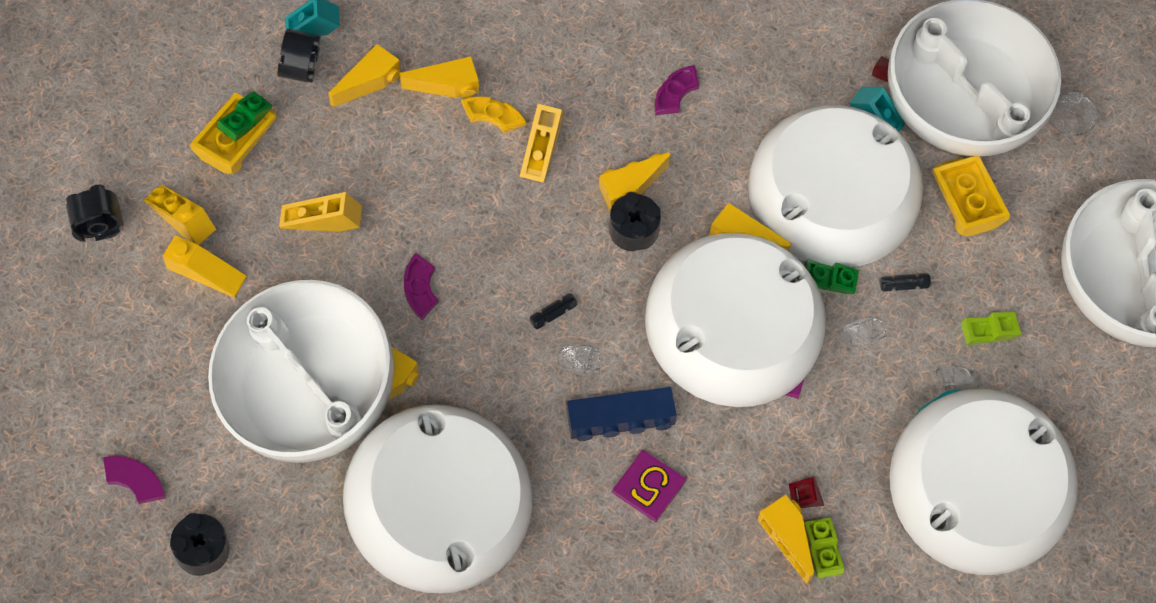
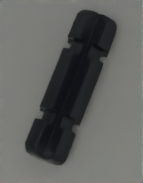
(905, 282)
(553, 311)

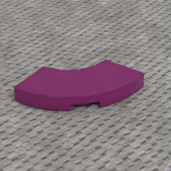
(674, 89)
(417, 286)
(134, 476)

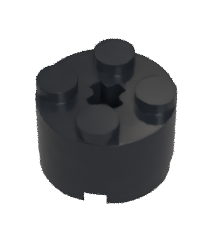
(299, 55)
(94, 214)
(634, 222)
(193, 531)

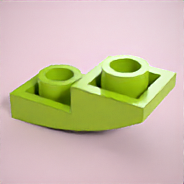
(823, 547)

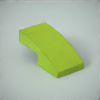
(994, 328)

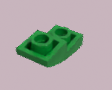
(246, 116)
(833, 278)

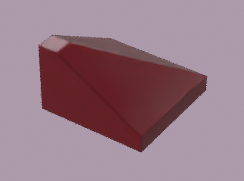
(881, 69)
(807, 492)

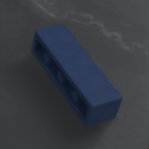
(621, 413)

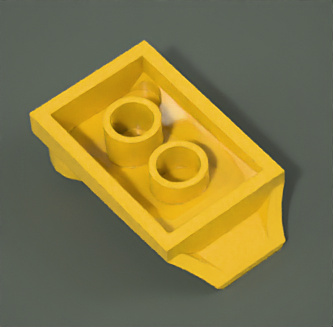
(220, 150)
(970, 195)

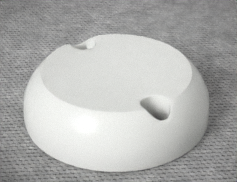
(973, 77)
(836, 185)
(1112, 260)
(741, 313)
(302, 372)
(985, 480)
(436, 497)

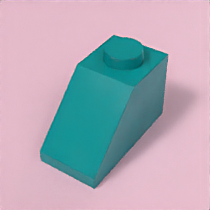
(314, 17)
(876, 101)

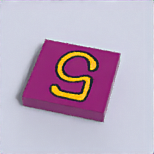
(649, 485)

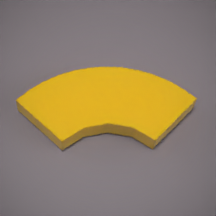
(493, 111)

